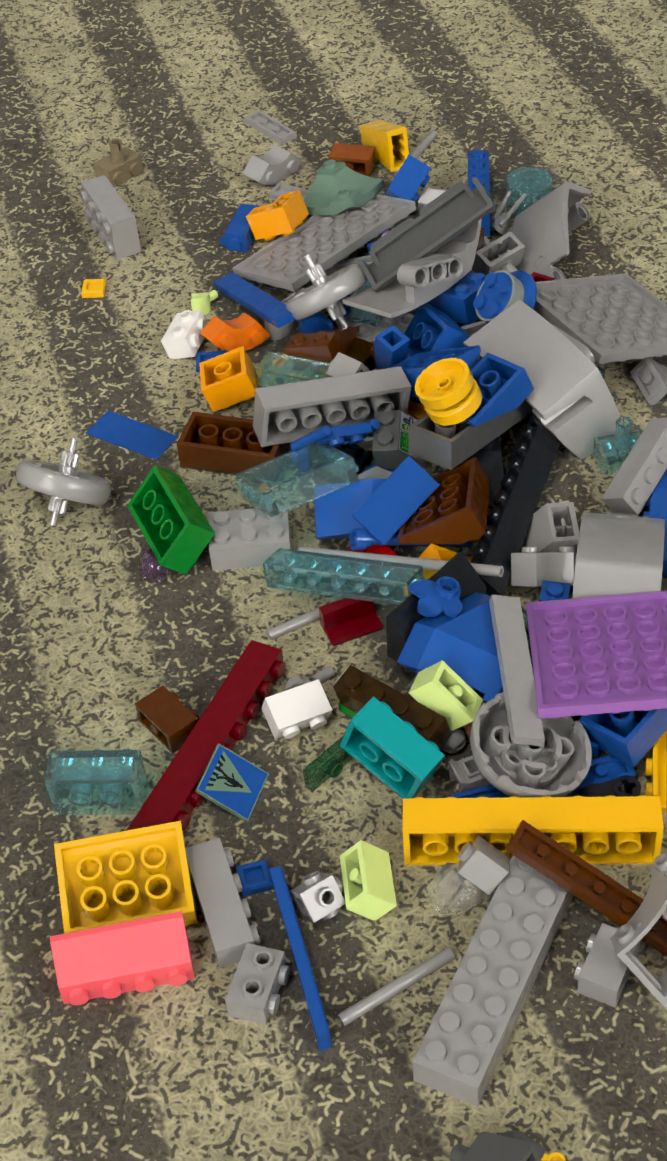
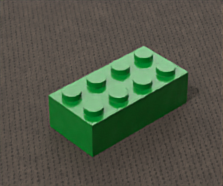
(170, 520)

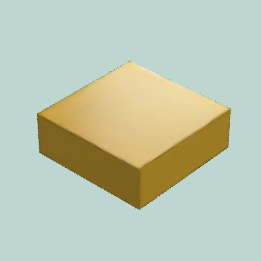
(93, 288)

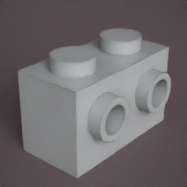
(257, 983)

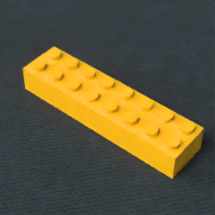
(591, 827)

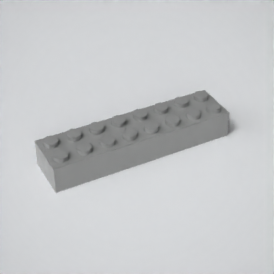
(491, 985)

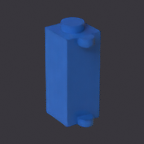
(238, 233)

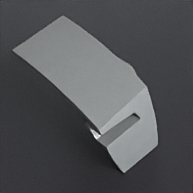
(422, 278)
(567, 384)

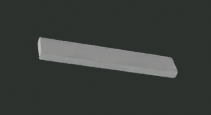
(516, 671)

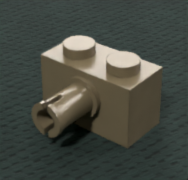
(120, 164)

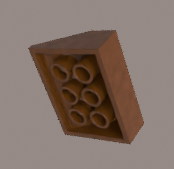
(454, 510)

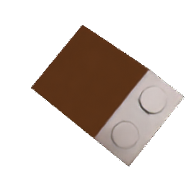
(321, 344)

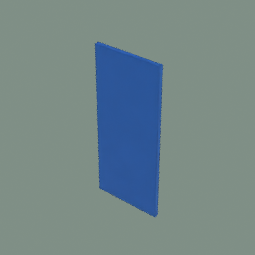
(132, 435)
(395, 500)

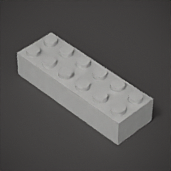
(298, 408)

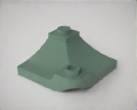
(340, 189)

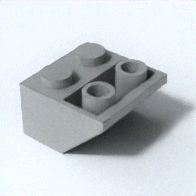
(553, 527)

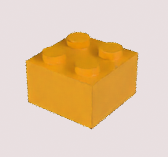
(228, 379)

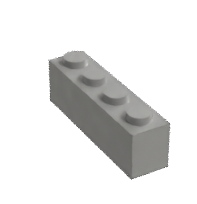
(640, 470)
(220, 900)

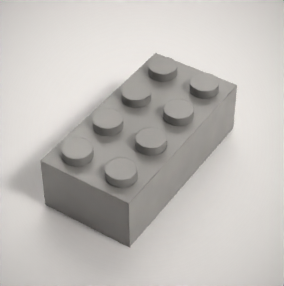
(110, 217)

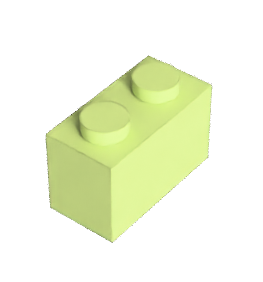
(446, 694)
(367, 880)

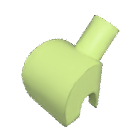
(202, 301)

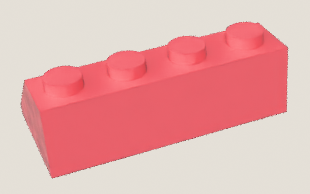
(122, 958)

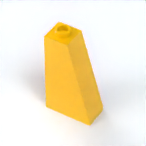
(389, 142)

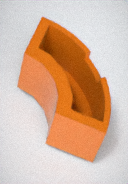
(235, 333)

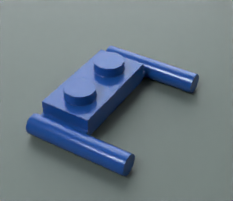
(336, 435)

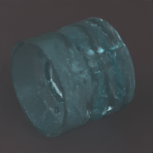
(529, 180)

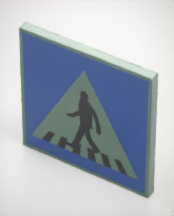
(232, 782)

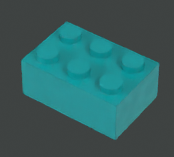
(391, 749)

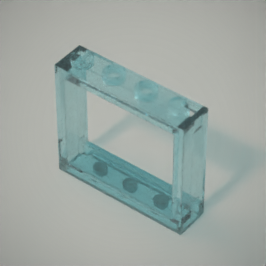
(296, 478)

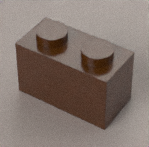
(166, 717)

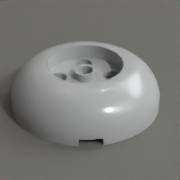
(538, 770)

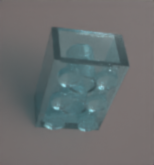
(96, 782)

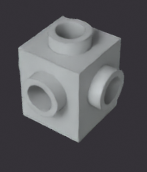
(318, 896)

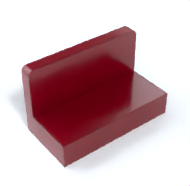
(348, 620)

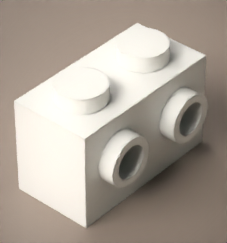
(183, 334)
(297, 710)

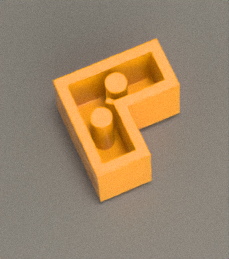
(278, 217)

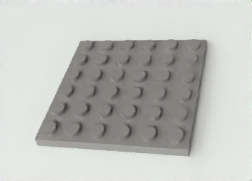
(607, 315)

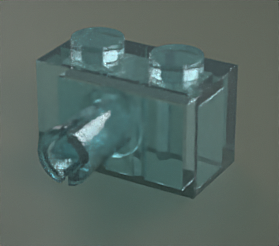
(613, 449)

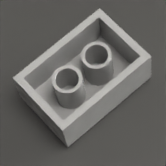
(246, 537)

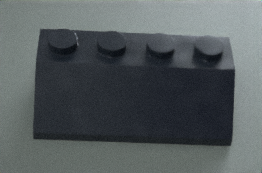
(402, 619)

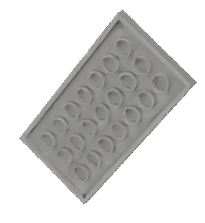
(325, 239)

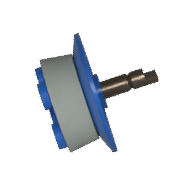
(501, 291)

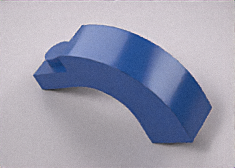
(391, 348)

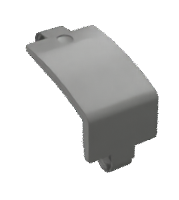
(545, 228)
(618, 555)

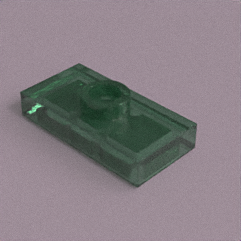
(325, 766)

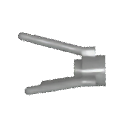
(502, 223)

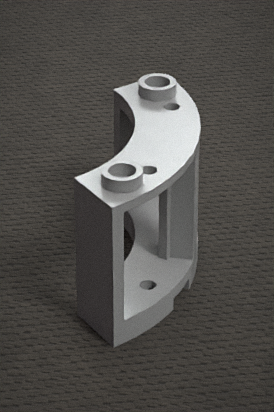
(639, 925)

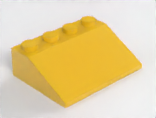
(124, 877)

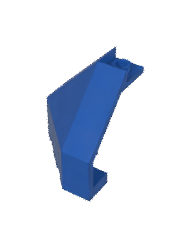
(462, 643)

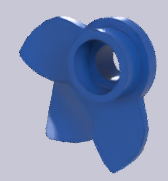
(437, 596)

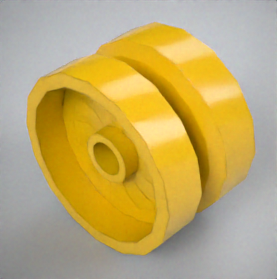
(448, 391)

